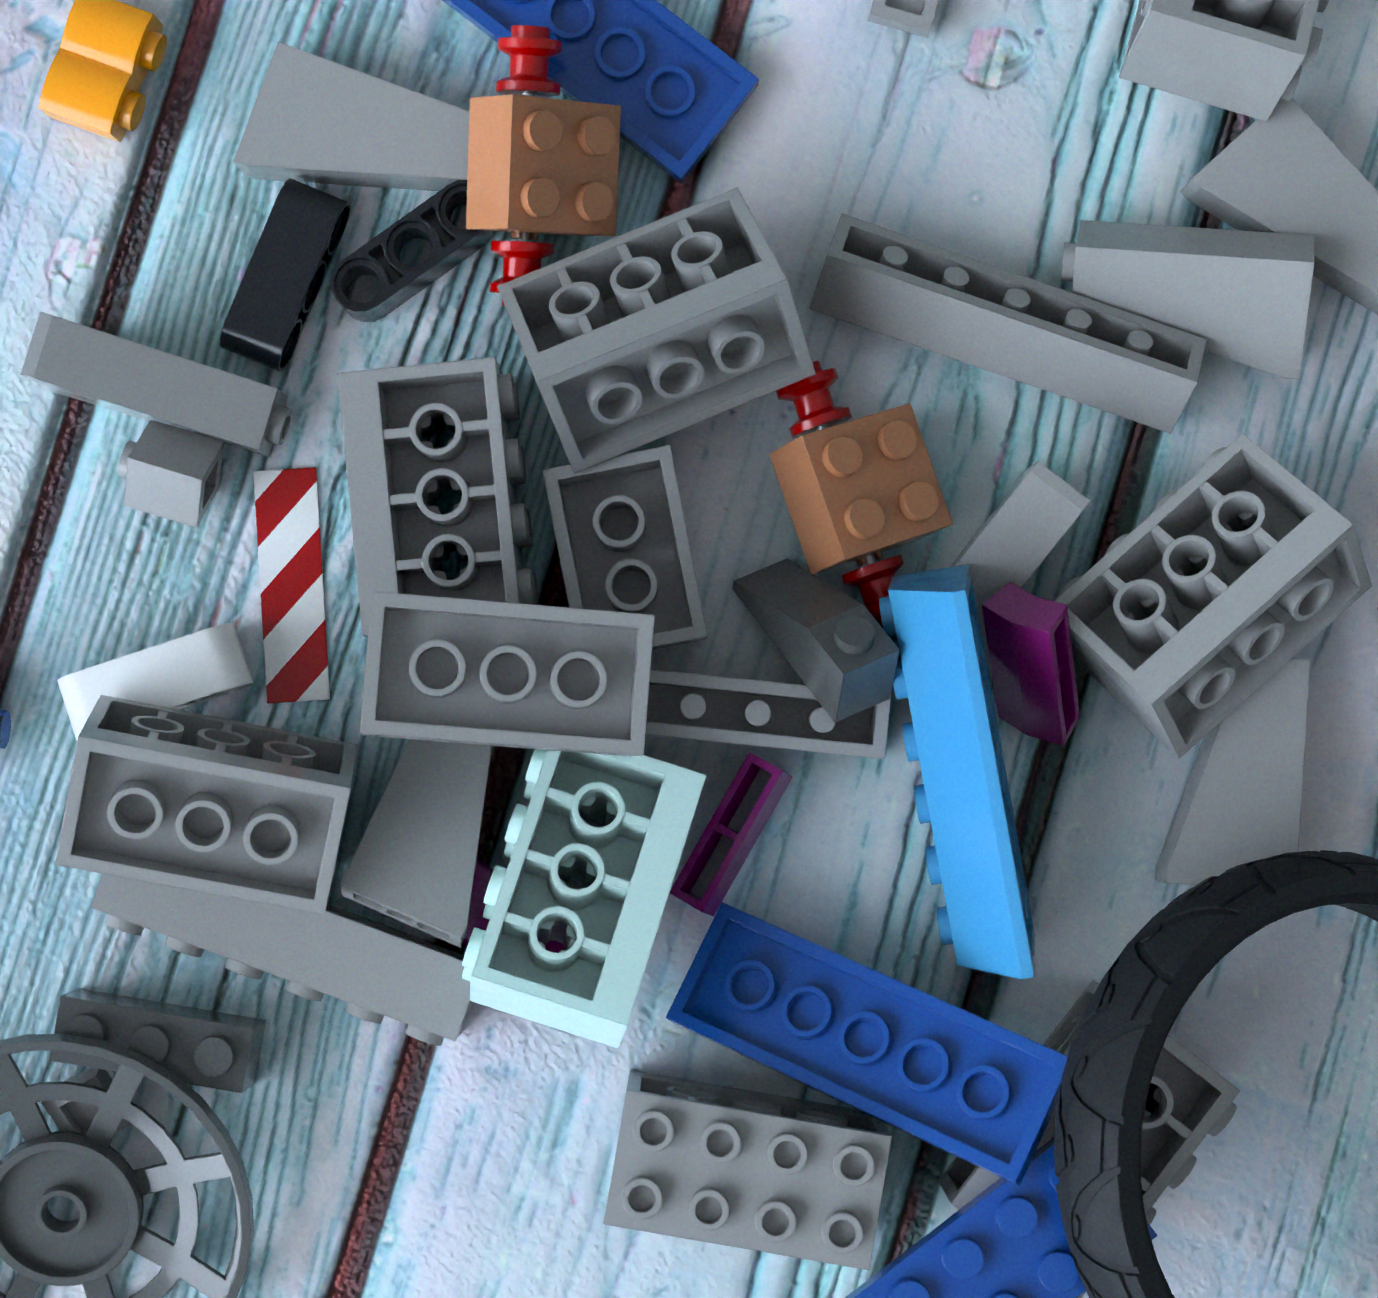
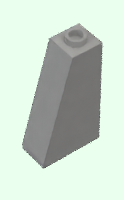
(349, 129)
(1298, 182)
(1220, 284)
(155, 385)
(1019, 533)
(1243, 785)
(424, 839)

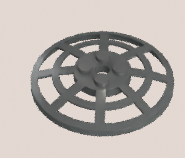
(105, 1183)

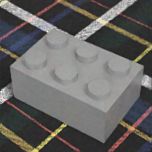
(628, 542)

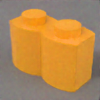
(102, 67)

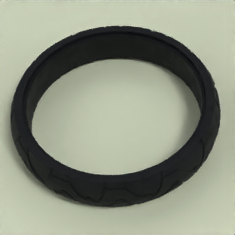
(1125, 1032)

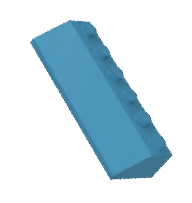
(962, 770)

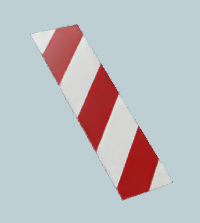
(291, 585)

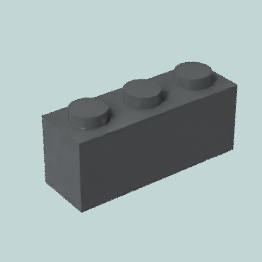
(191, 1042)

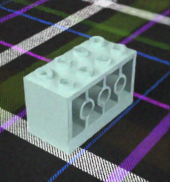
(607, 923)

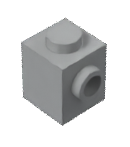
(171, 472)

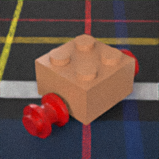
(539, 159)
(856, 485)

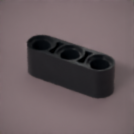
(382, 255)
(285, 274)

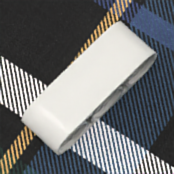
(163, 675)

